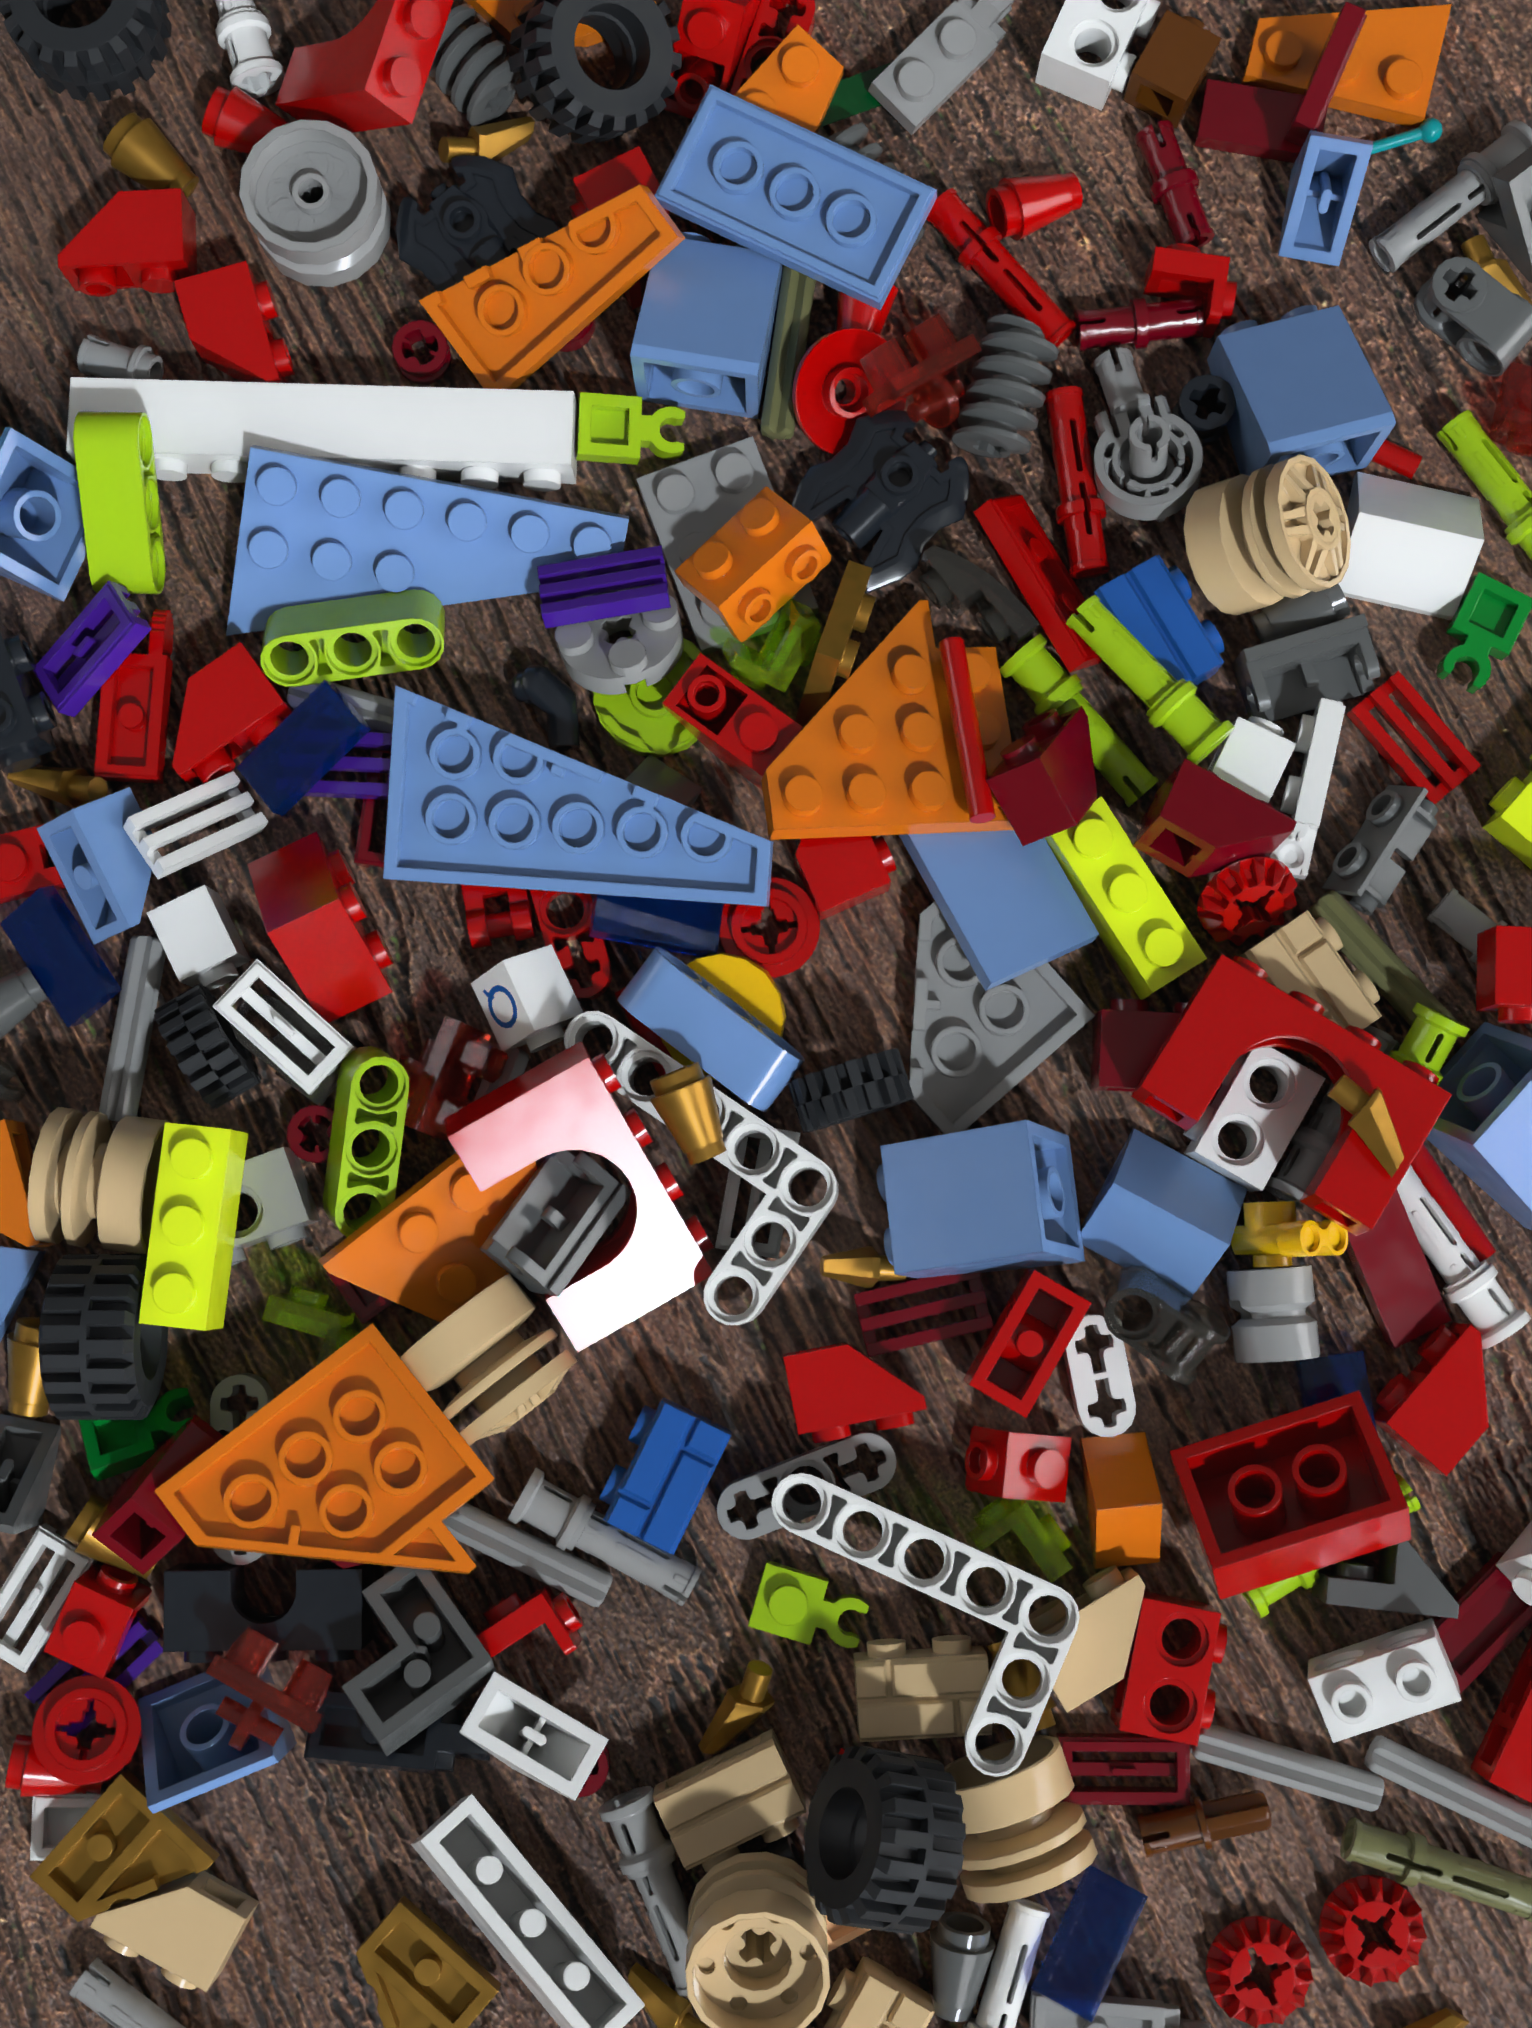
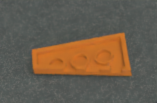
(534, 302)

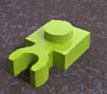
(615, 430)
(794, 1604)

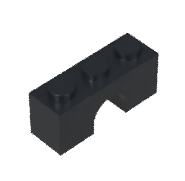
(210, 1611)

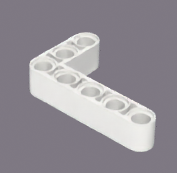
(774, 1179)
(949, 1586)

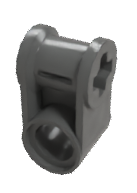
(1483, 320)

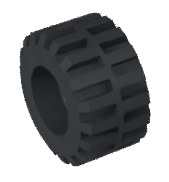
(94, 56)
(563, 90)
(90, 1342)
(884, 1840)

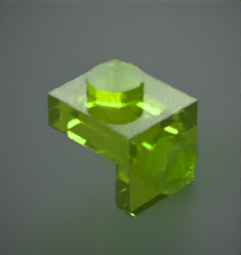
(787, 647)
(307, 1312)
(1040, 1537)

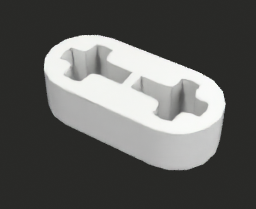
(1115, 1375)

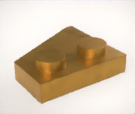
(835, 649)
(120, 1852)
(422, 1973)

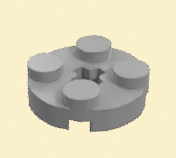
(609, 666)

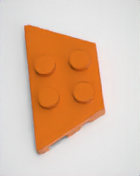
(429, 1241)

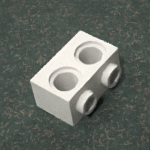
(1098, 30)
(1265, 1125)
(1383, 1680)

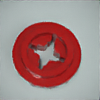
(1246, 880)
(793, 947)
(67, 1706)
(1370, 1899)
(1229, 1963)

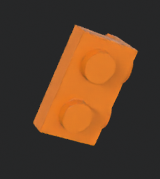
(755, 563)

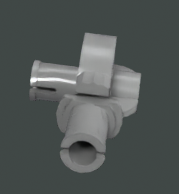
(1141, 446)

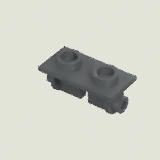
(1396, 822)

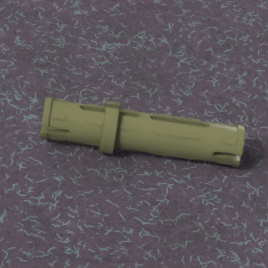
(1418, 1862)

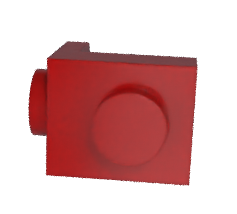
(1186, 272)
(1017, 1464)
(97, 1618)
(514, 1619)

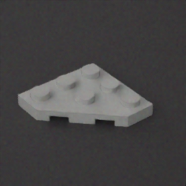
(978, 1042)

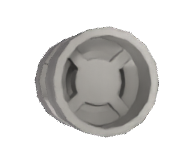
(1273, 1314)

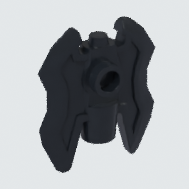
(468, 223)
(888, 490)

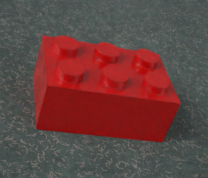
(1291, 1495)

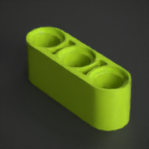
(120, 500)
(332, 658)
(359, 1112)

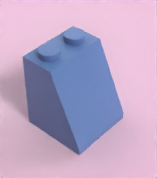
(707, 328)
(1301, 392)
(1490, 1117)
(980, 1201)

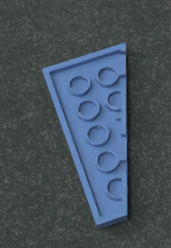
(356, 530)
(520, 816)

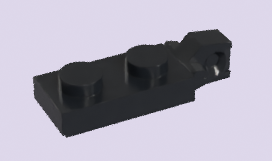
(347, 1741)

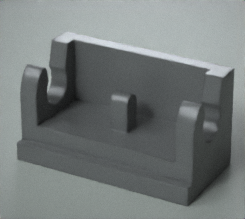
(1300, 669)
(555, 1222)

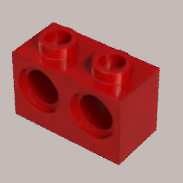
(1154, 1666)

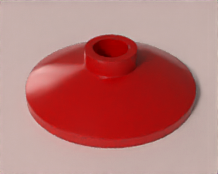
(815, 381)

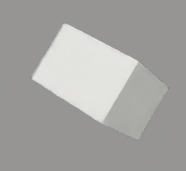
(533, 1737)

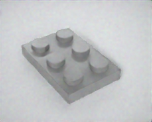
(689, 506)

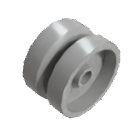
(315, 202)

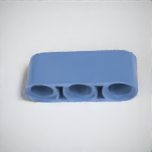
(710, 1029)

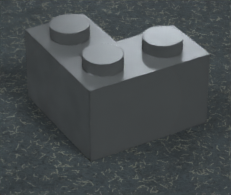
(429, 1670)

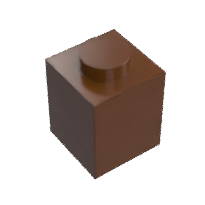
(1172, 67)

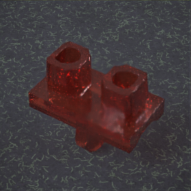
(896, 379)
(446, 1074)
(243, 1672)

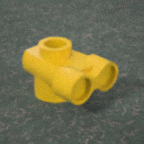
(1276, 1236)

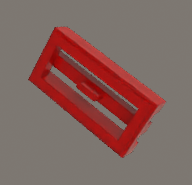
(1429, 723)

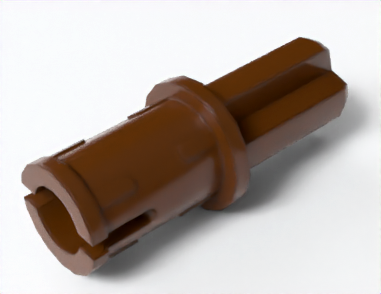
(1204, 1822)

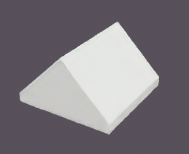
(1410, 545)

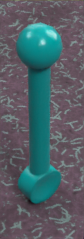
(1428, 132)

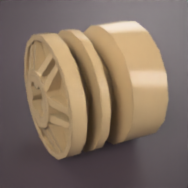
(1267, 535)
(95, 1180)
(489, 1360)
(1017, 1827)
(756, 1945)

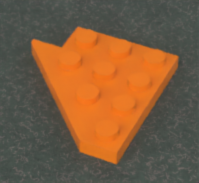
(887, 747)
(337, 1470)

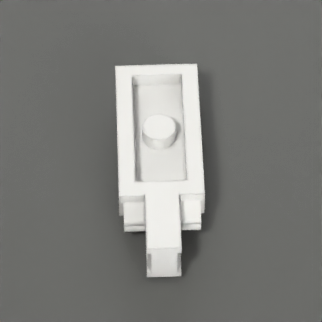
(1306, 794)

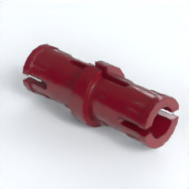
(1174, 185)
(1139, 323)

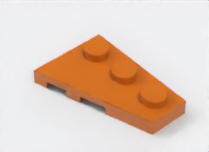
(1387, 70)
(795, 81)

